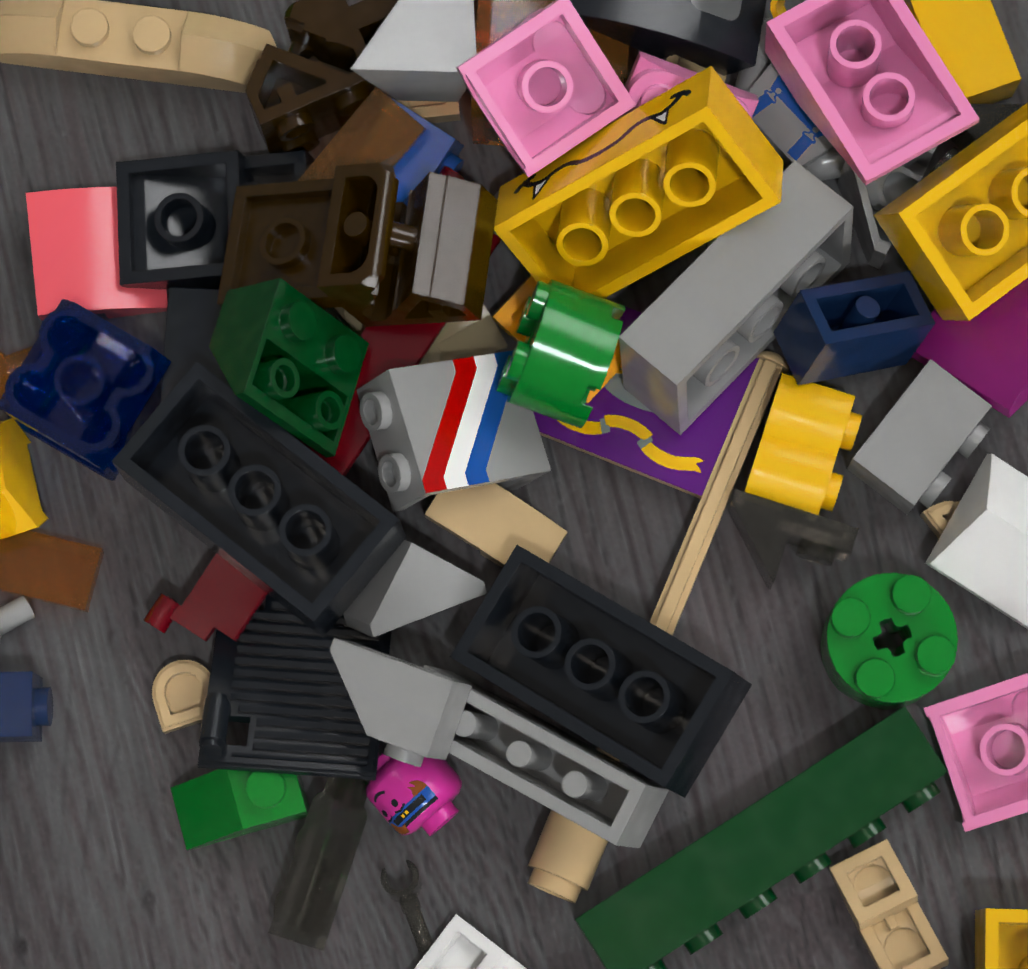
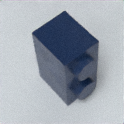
(853, 327)

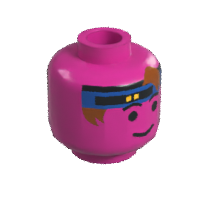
(414, 795)

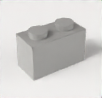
(919, 439)

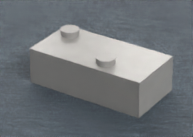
(733, 299)

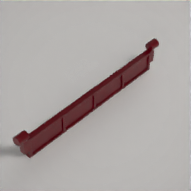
(223, 595)

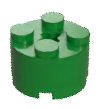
(564, 351)
(904, 607)

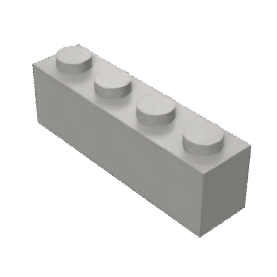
(555, 768)

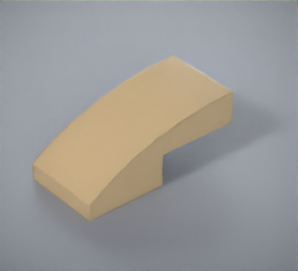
(495, 522)
(887, 910)

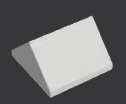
(988, 540)

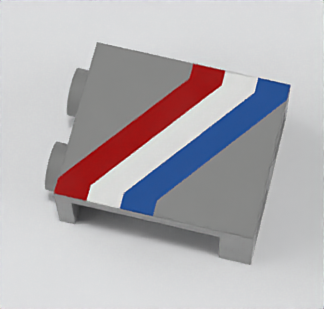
(449, 429)

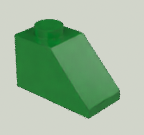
(236, 804)

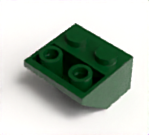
(289, 360)

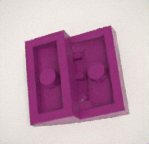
(987, 351)

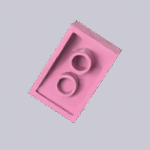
(868, 81)

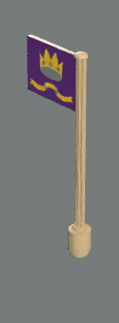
(697, 462)

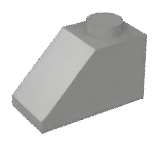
(401, 701)

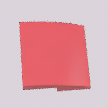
(79, 254)

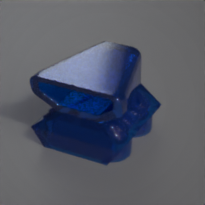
(83, 386)

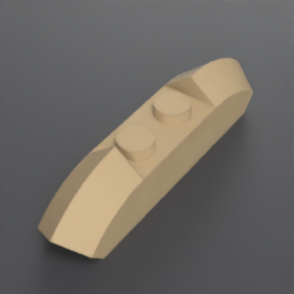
(131, 42)

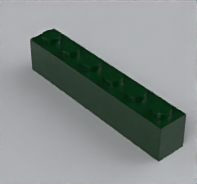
(764, 845)

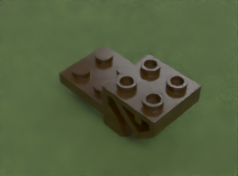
(310, 86)
(361, 249)

